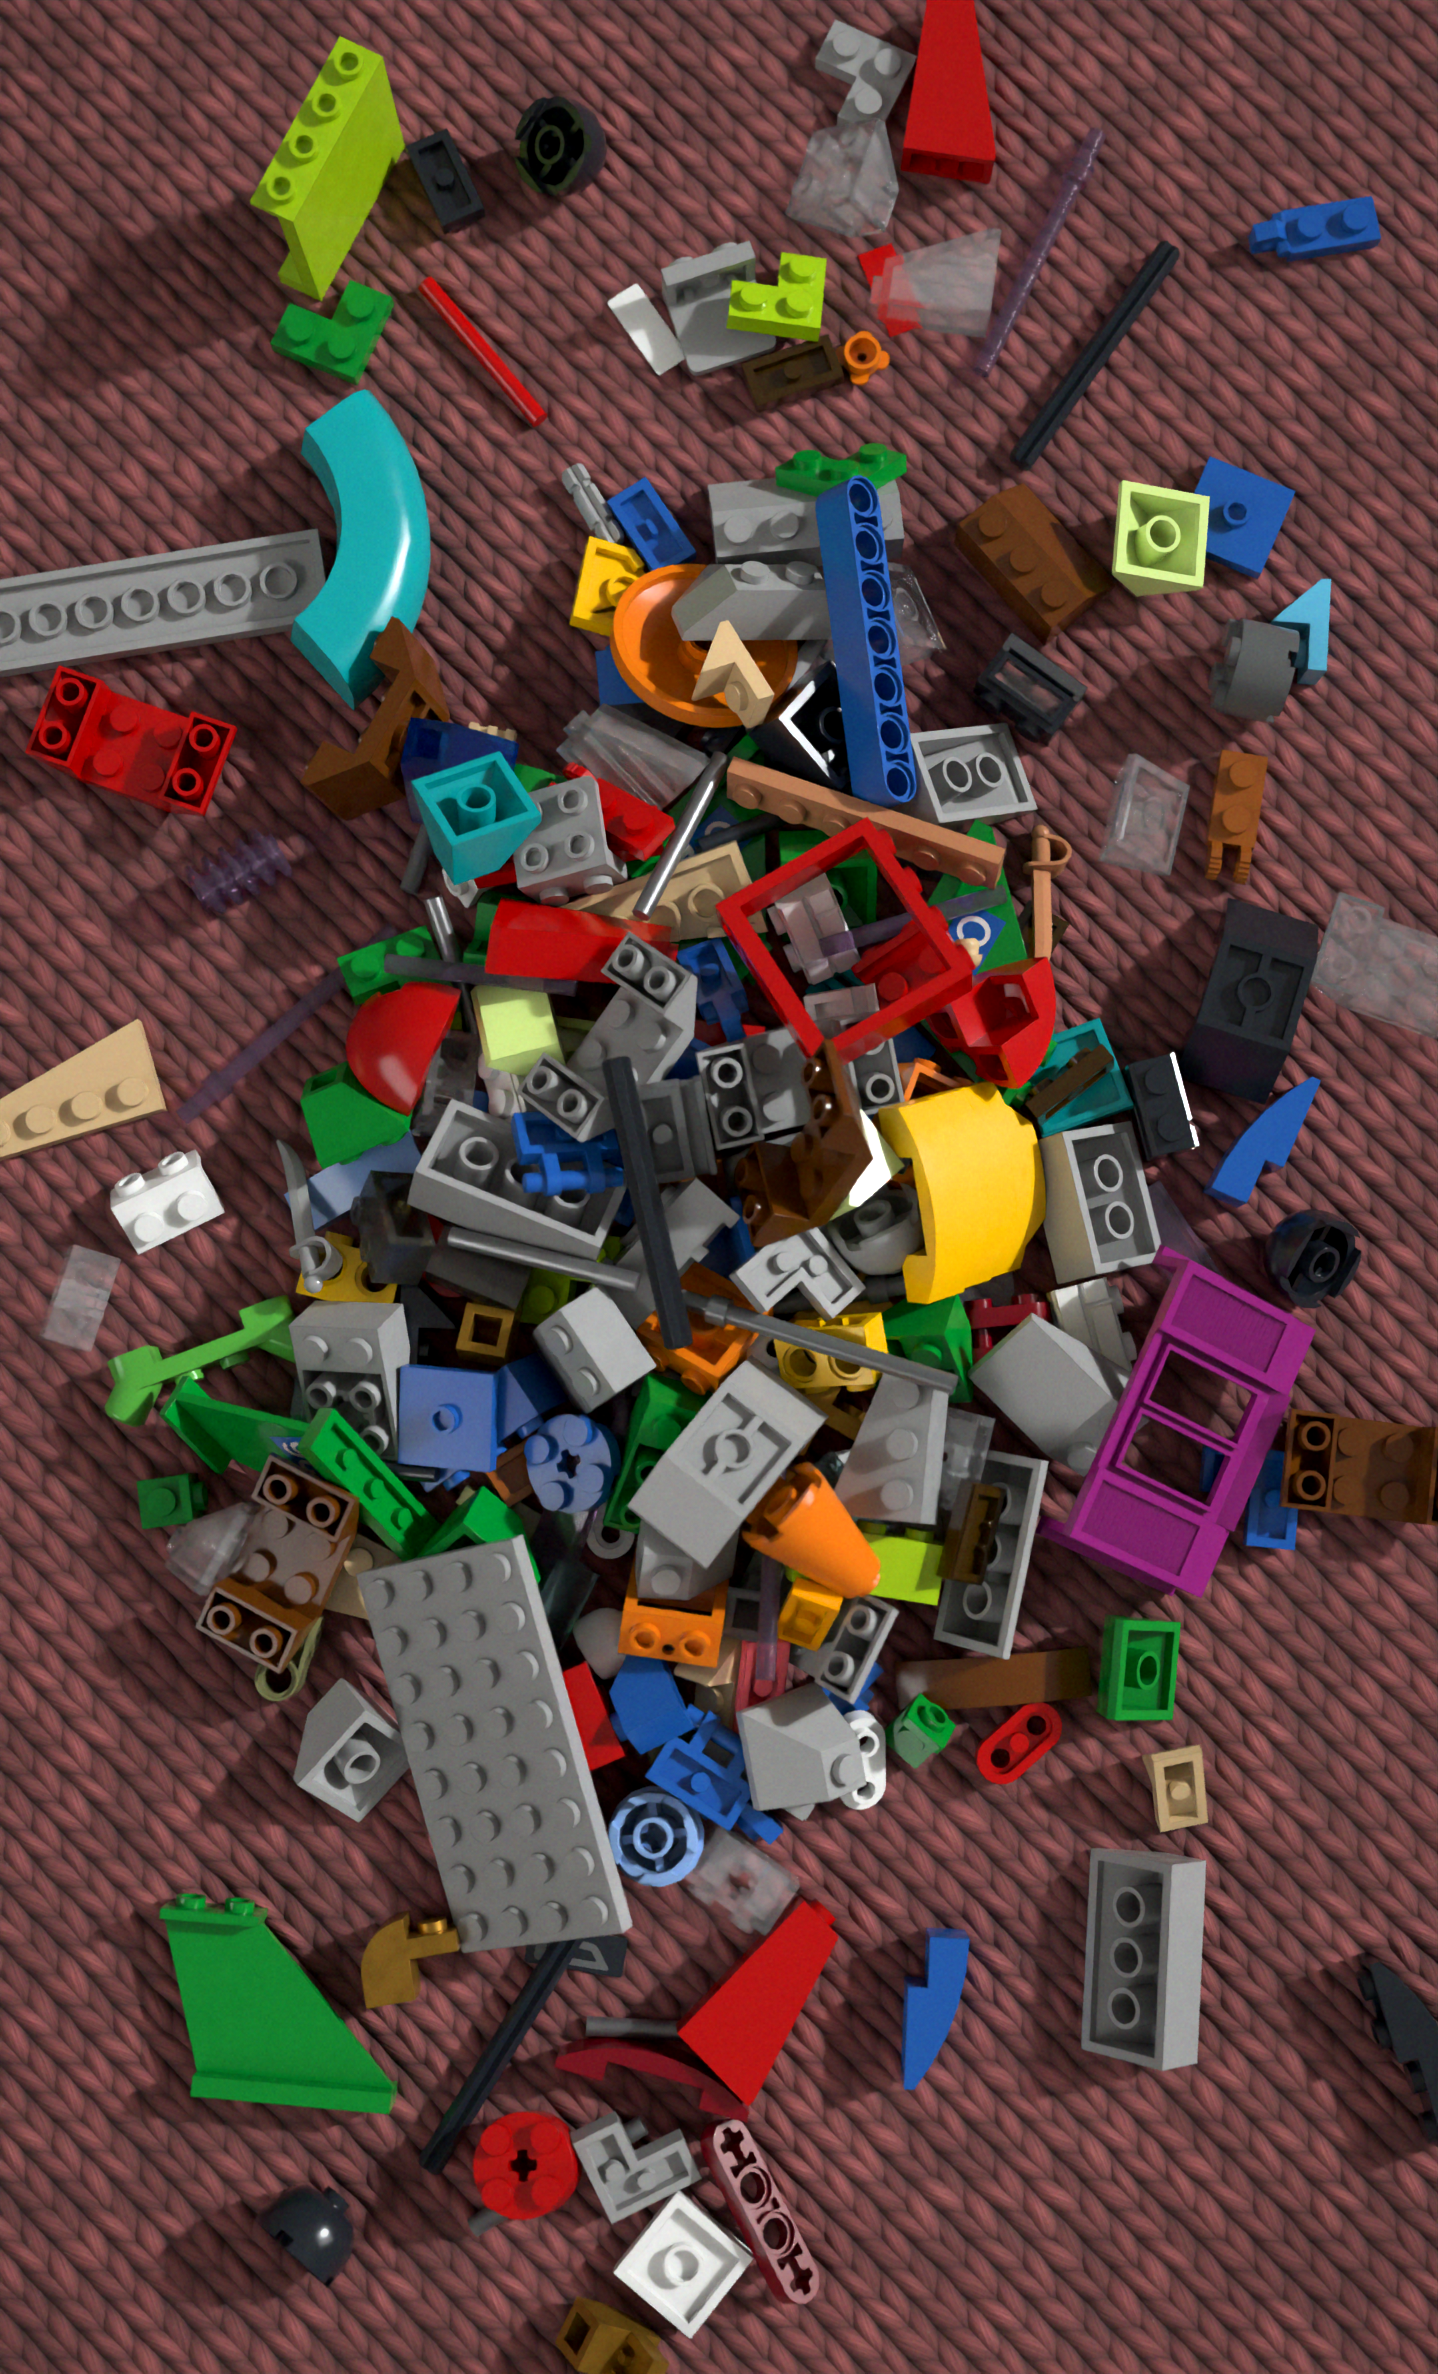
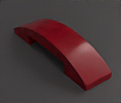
(591, 2055)

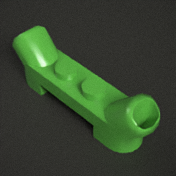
(143, 1373)

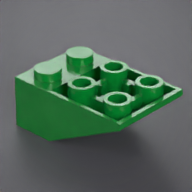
(655, 1423)

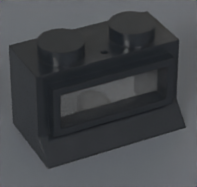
(1029, 691)

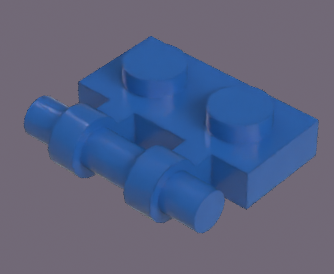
(547, 1144)
(699, 1779)

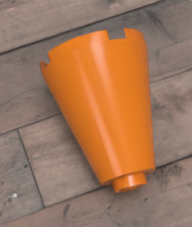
(813, 1534)

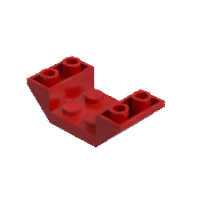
(130, 745)

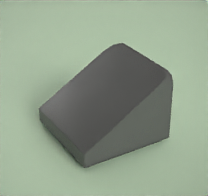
(741, 1614)

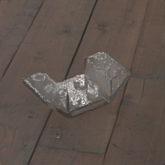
(1379, 966)

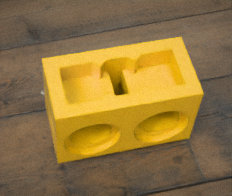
(351, 1283)
(813, 1378)

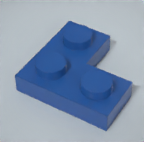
(1264, 1521)

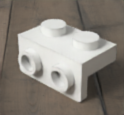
(165, 1201)

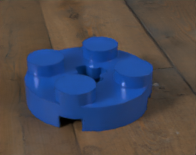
(548, 1469)

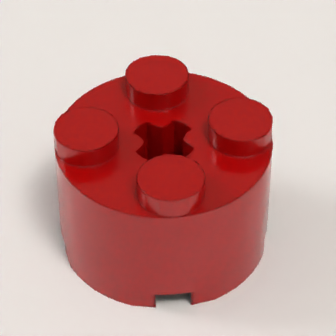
(513, 2190)

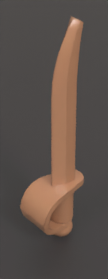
(1041, 872)

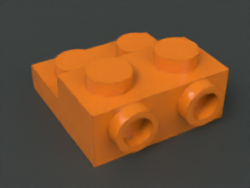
(714, 1349)

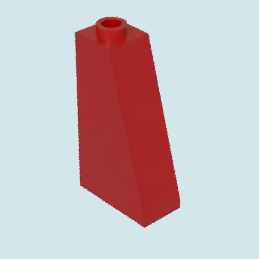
(949, 104)
(562, 942)
(757, 2000)

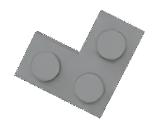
(872, 67)
(803, 1262)
(631, 2178)

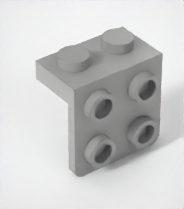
(699, 303)
(568, 847)

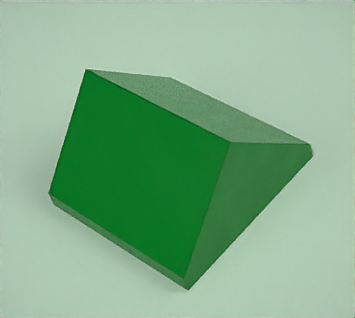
(1138, 1668)

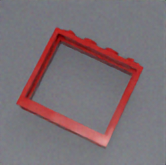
(894, 1018)

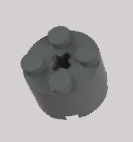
(1254, 670)

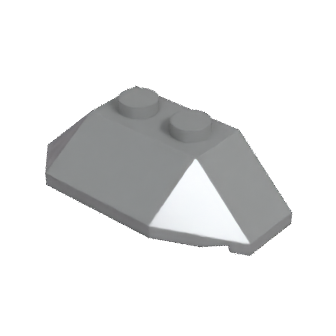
(757, 601)

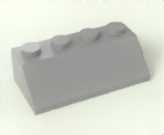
(780, 525)
(476, 1182)
(987, 1614)
(1144, 1957)

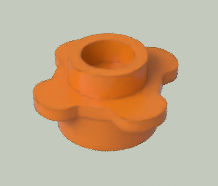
(862, 344)

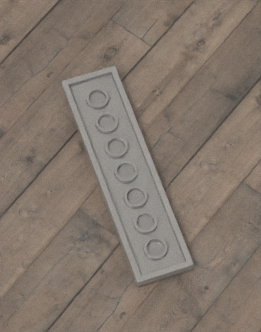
(158, 602)

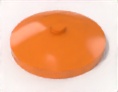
(665, 668)

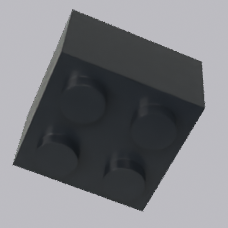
(806, 731)

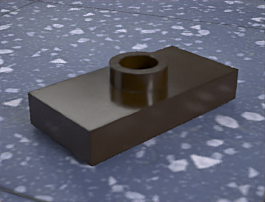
(971, 1532)

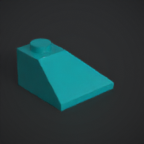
(475, 815)

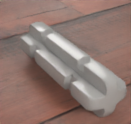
(592, 504)

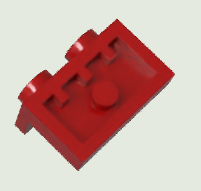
(899, 965)

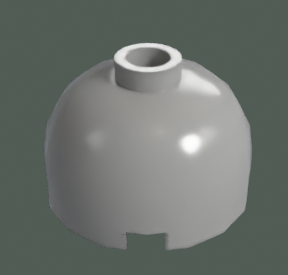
(879, 1231)

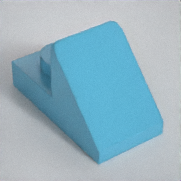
(1311, 619)

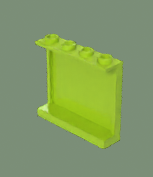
(332, 165)

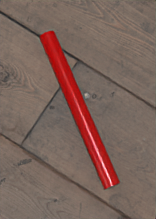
(482, 351)

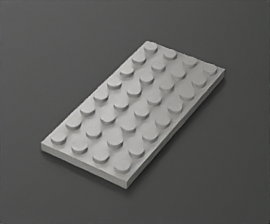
(494, 1747)

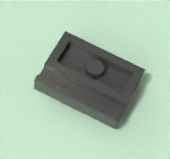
(678, 1128)

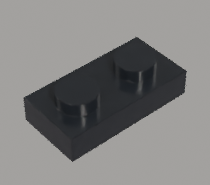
(445, 181)

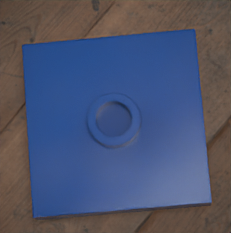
(1242, 515)
(448, 1417)

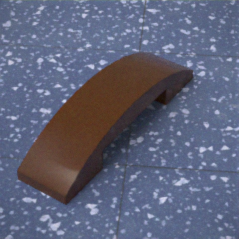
(995, 1681)

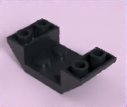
(1250, 1001)

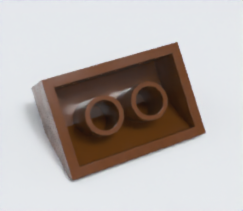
(1031, 561)

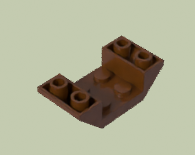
(373, 774)
(805, 1184)
(1360, 1467)
(283, 1565)

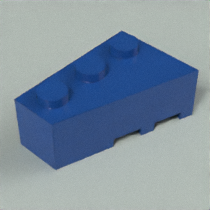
(524, 1397)

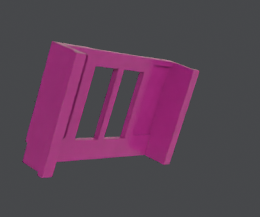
(1143, 1523)

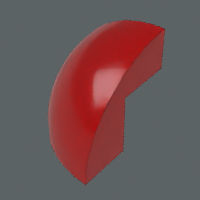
(1002, 1021)
(397, 1039)

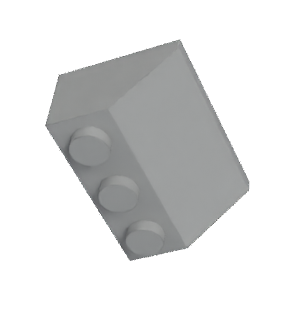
(1096, 1202)

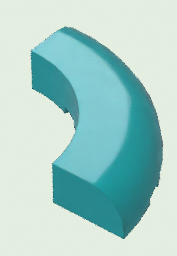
(380, 543)

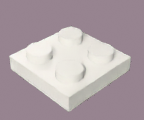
(683, 2263)

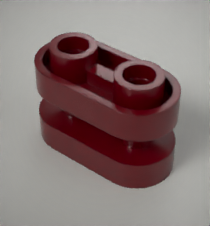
(984, 1316)

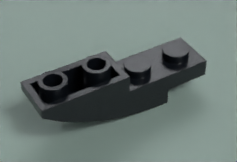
(1406, 2034)

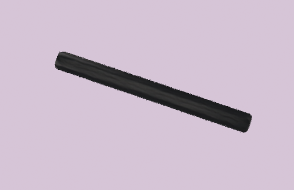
(1094, 355)
(647, 1202)
(497, 2055)

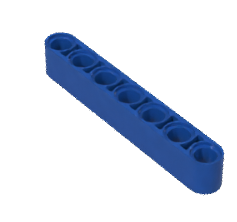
(865, 643)

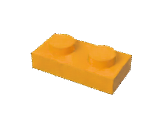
(808, 1613)

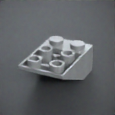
(352, 1362)

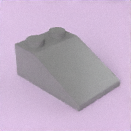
(967, 778)
(591, 1350)
(1053, 1390)

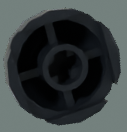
(560, 146)
(1311, 1256)
(311, 2229)

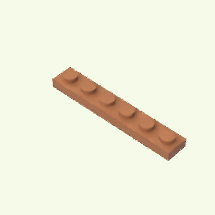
(832, 812)

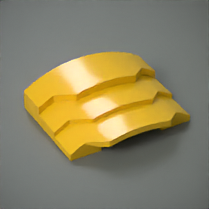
(974, 1185)

